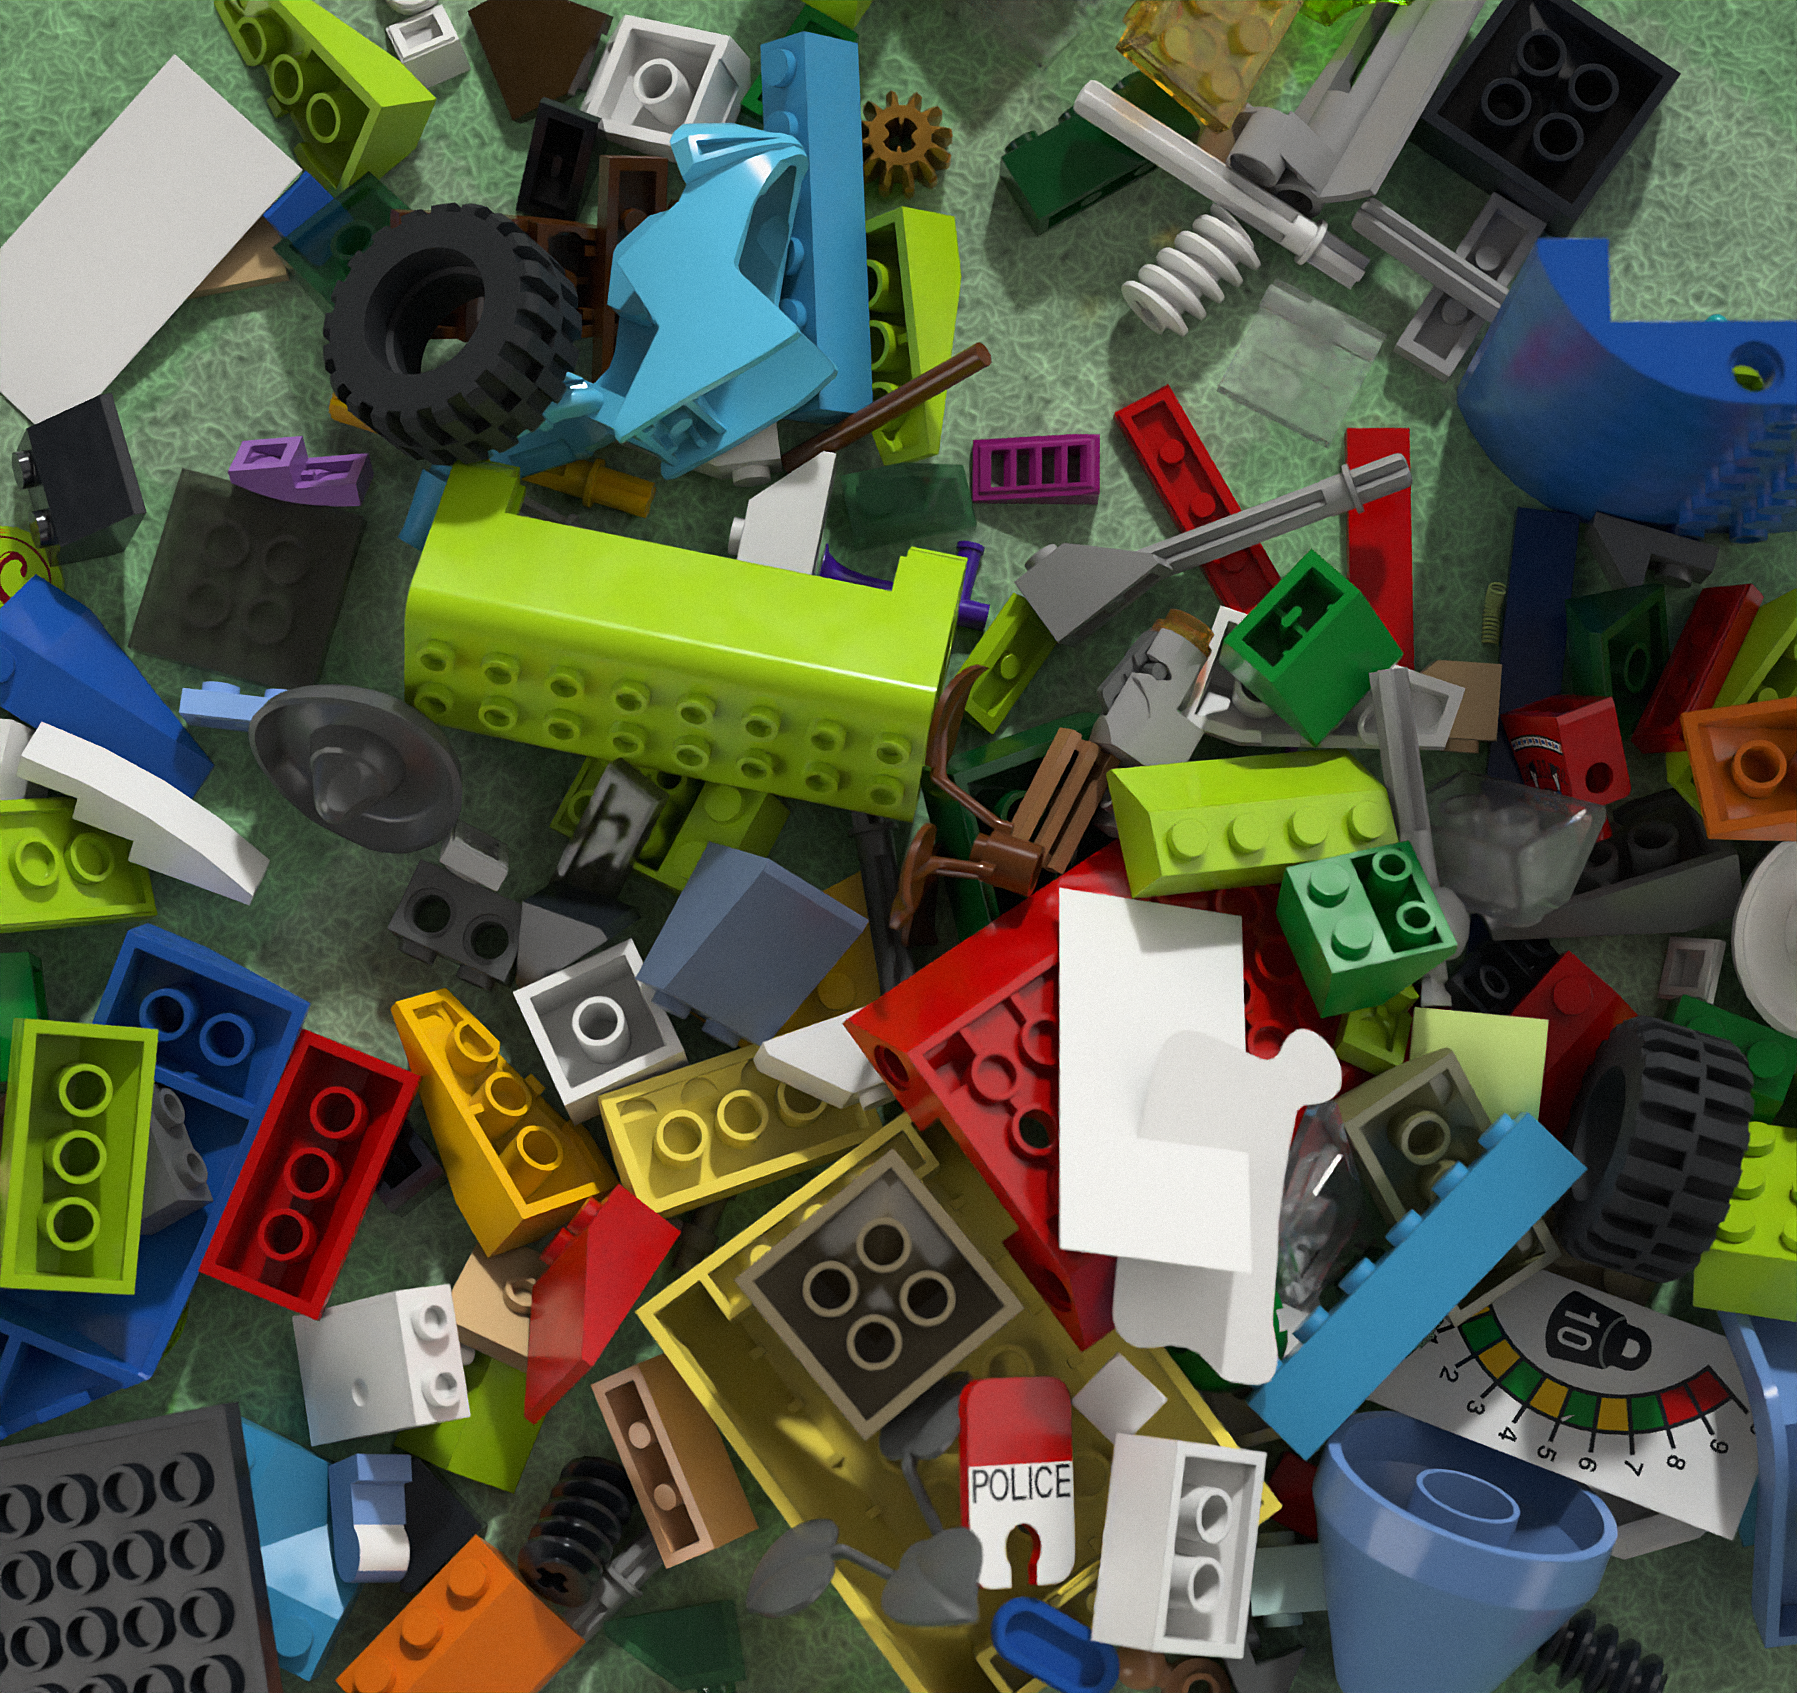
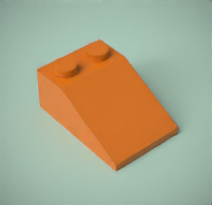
(1745, 769)

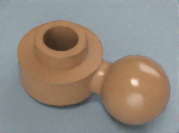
(1148, 1669)

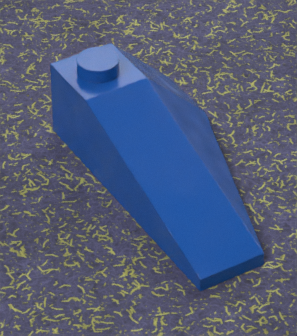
(75, 677)

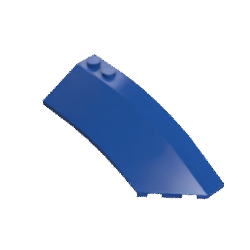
(222, 1055)

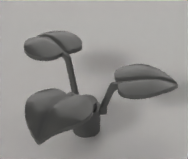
(935, 1575)

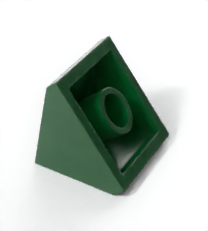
(1619, 647)

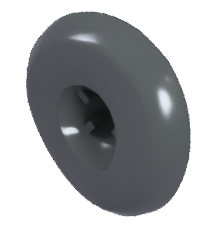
(360, 765)

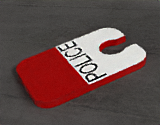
(1017, 1473)

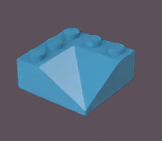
(297, 1549)

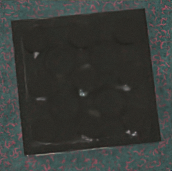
(246, 584)

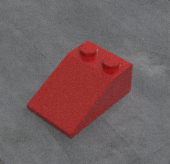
(589, 1291)

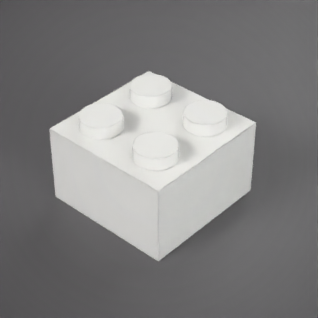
(599, 1028)

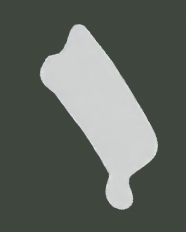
(1230, 1101)

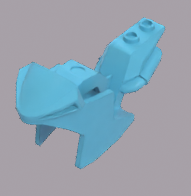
(700, 320)

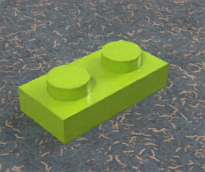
(1013, 653)

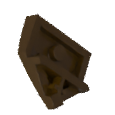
(538, 49)

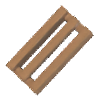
(1071, 805)

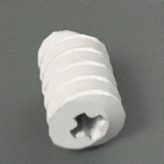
(1191, 272)

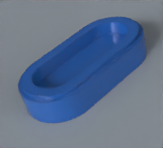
(1053, 1647)

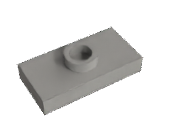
(475, 855)

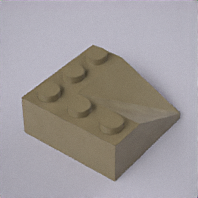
(879, 1294)

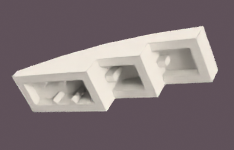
(165, 825)

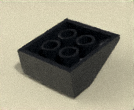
(1544, 108)

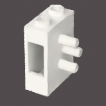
(382, 1365)

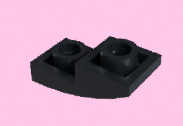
(1498, 974)

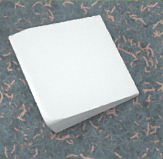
(429, 46)
(1118, 1398)

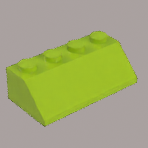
(1243, 818)
(75, 1155)

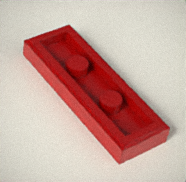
(1697, 664)

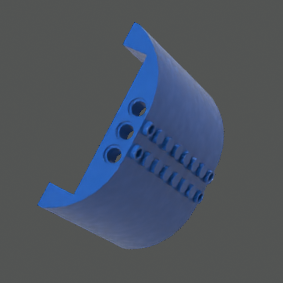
(1634, 410)

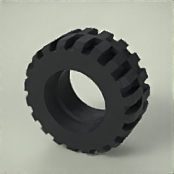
(402, 295)
(1661, 1149)

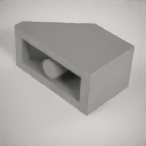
(1086, 586)

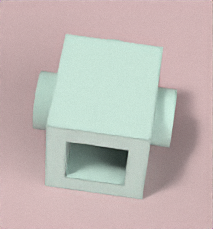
(1286, 1579)

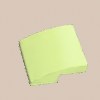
(1495, 1051)

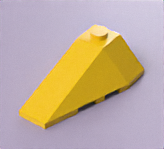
(503, 1146)

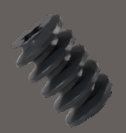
(577, 1530)
(1596, 1659)

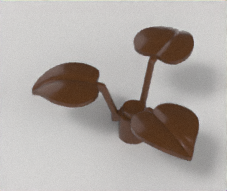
(993, 858)

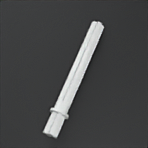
(1221, 184)

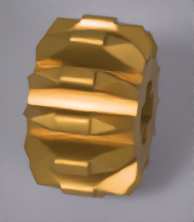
(926, 150)

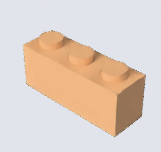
(674, 1460)

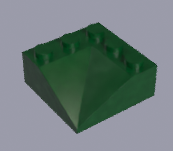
(998, 779)

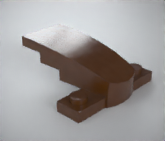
(627, 194)

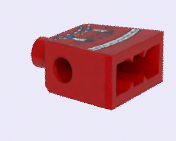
(1571, 748)

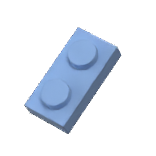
(221, 706)

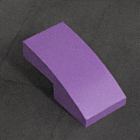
(284, 472)

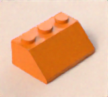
(468, 1633)

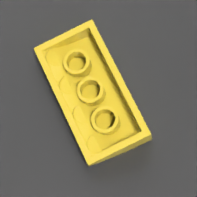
(722, 1132)

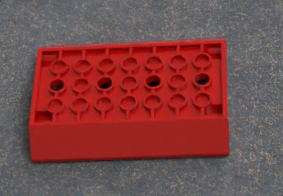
(981, 1050)

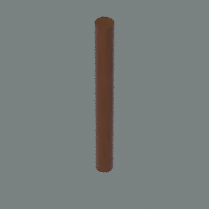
(890, 406)

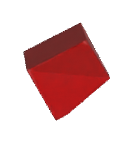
(1292, 1486)

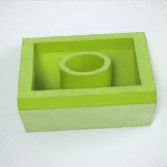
(490, 1443)

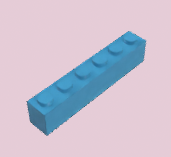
(815, 97)
(1415, 1282)

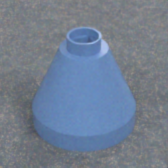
(1447, 1556)

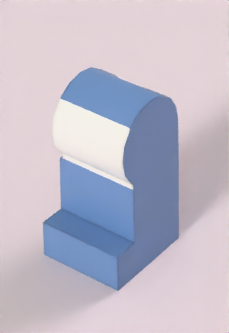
(370, 1517)

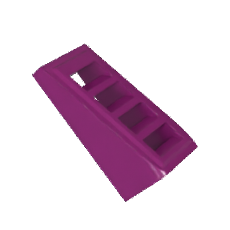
(1060, 446)

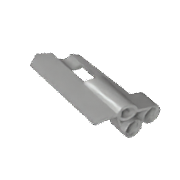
(1346, 136)

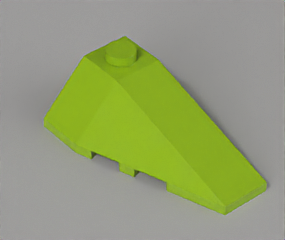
(341, 89)

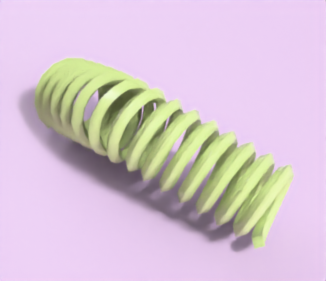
(1497, 600)

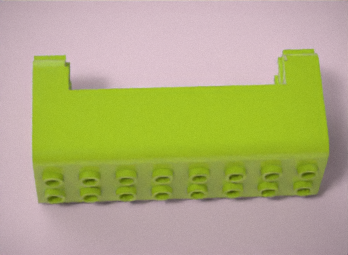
(677, 653)

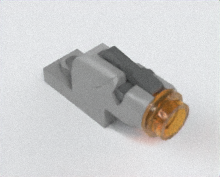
(1143, 698)

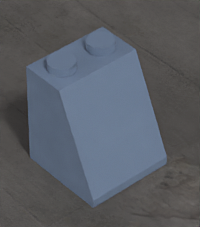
(745, 946)

